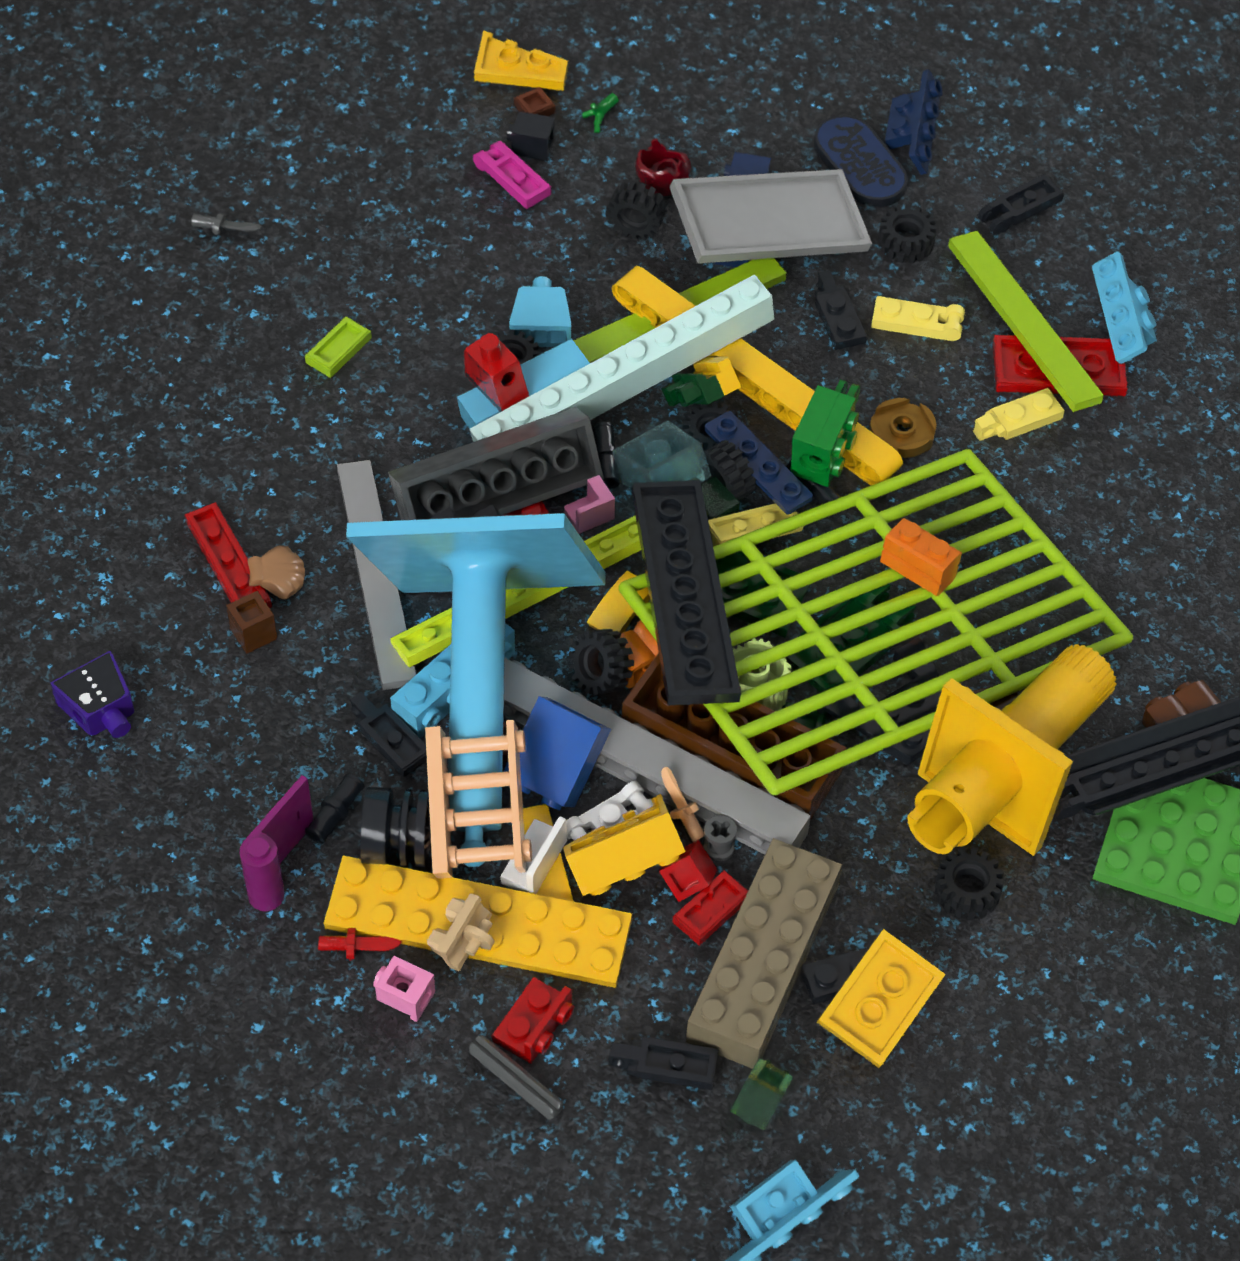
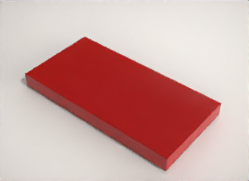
(1019, 372)

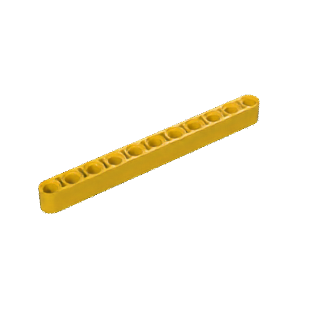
(758, 375)

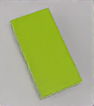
(338, 347)

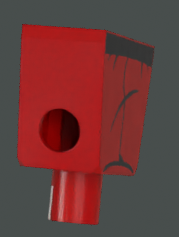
(487, 364)

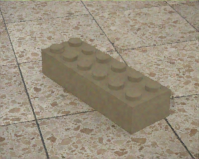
(764, 953)

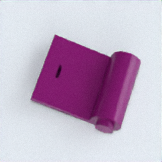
(271, 843)

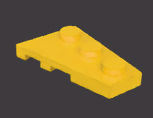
(512, 65)

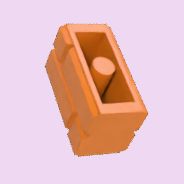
(920, 556)

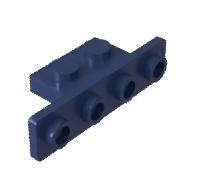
(914, 121)
(768, 470)

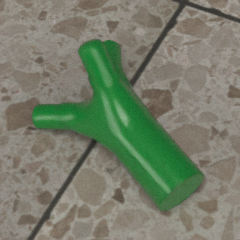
(600, 110)

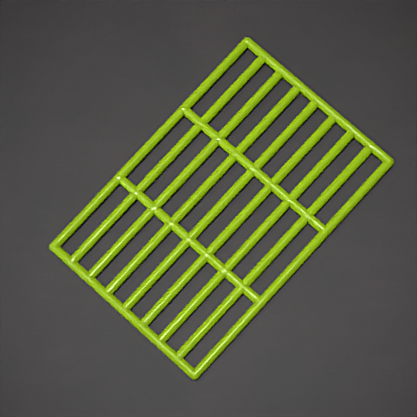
(840, 661)

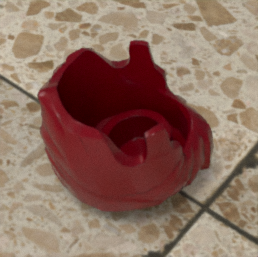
(660, 166)

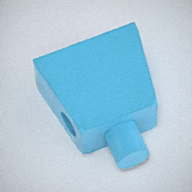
(542, 313)

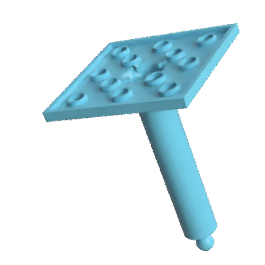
(478, 563)

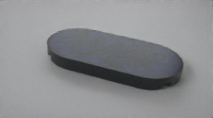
(865, 160)

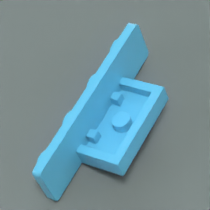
(1124, 308)
(783, 1203)

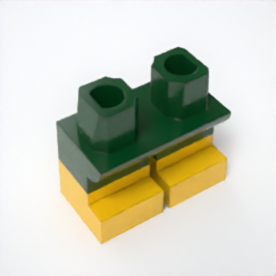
(709, 383)

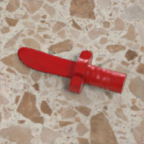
(352, 943)

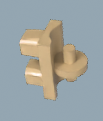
(466, 933)

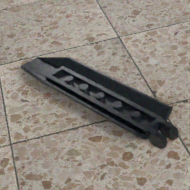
(1153, 760)

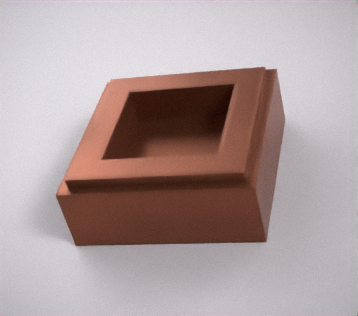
(535, 102)

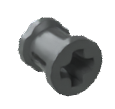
(720, 837)

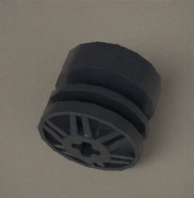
(395, 827)

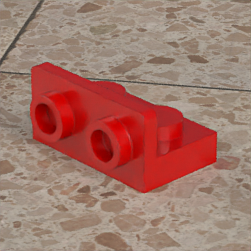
(533, 1019)

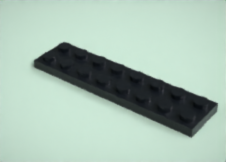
(685, 593)

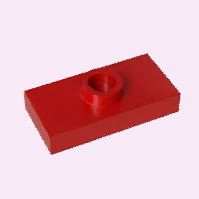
(710, 908)

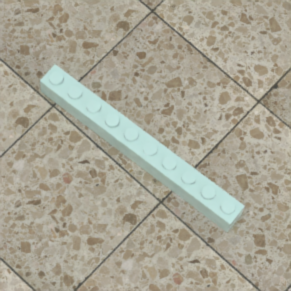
(644, 359)

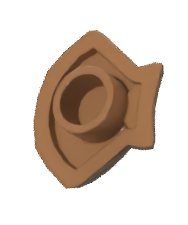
(278, 571)

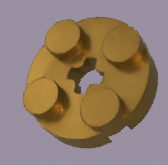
(900, 411)

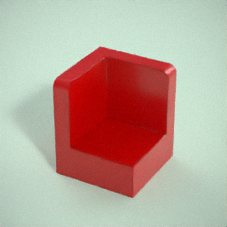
(690, 872)

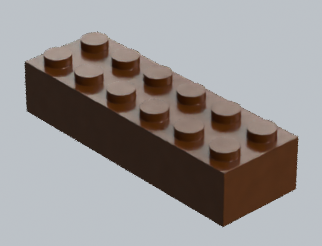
(699, 734)

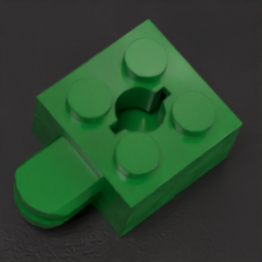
(825, 434)

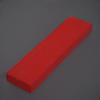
(223, 552)

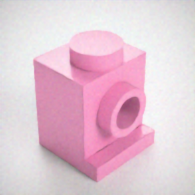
(404, 975)

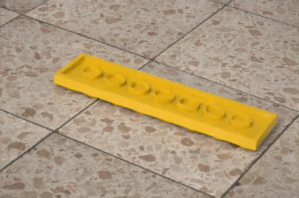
(527, 927)

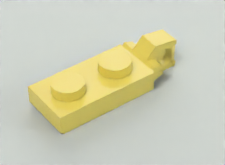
(1019, 416)

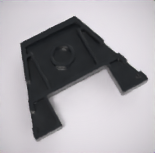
(911, 748)

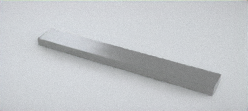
(379, 593)

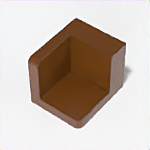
(251, 622)

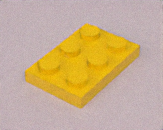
(881, 998)

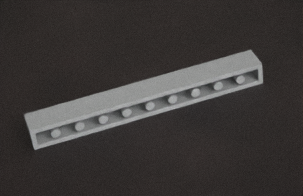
(640, 756)

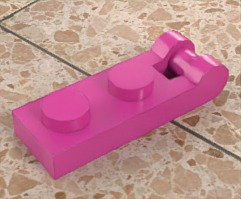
(512, 174)

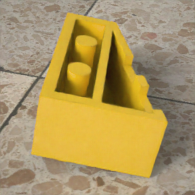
(624, 849)

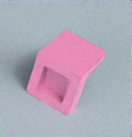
(593, 509)

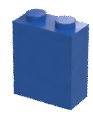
(559, 752)

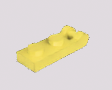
(918, 318)

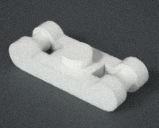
(609, 812)

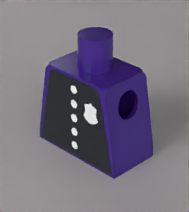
(96, 697)

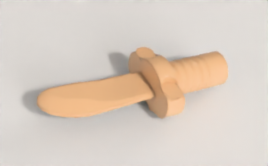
(683, 811)

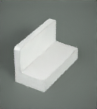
(546, 846)

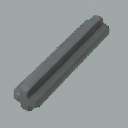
(516, 1077)

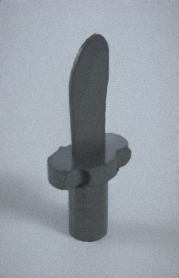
(219, 223)

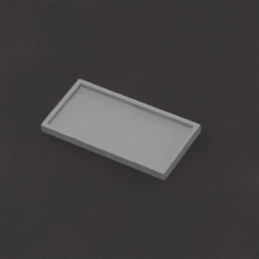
(770, 215)

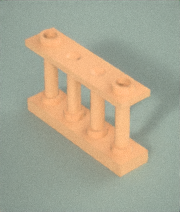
(443, 784)

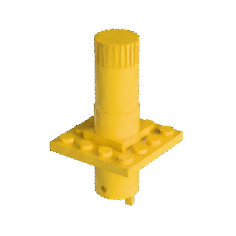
(1005, 762)

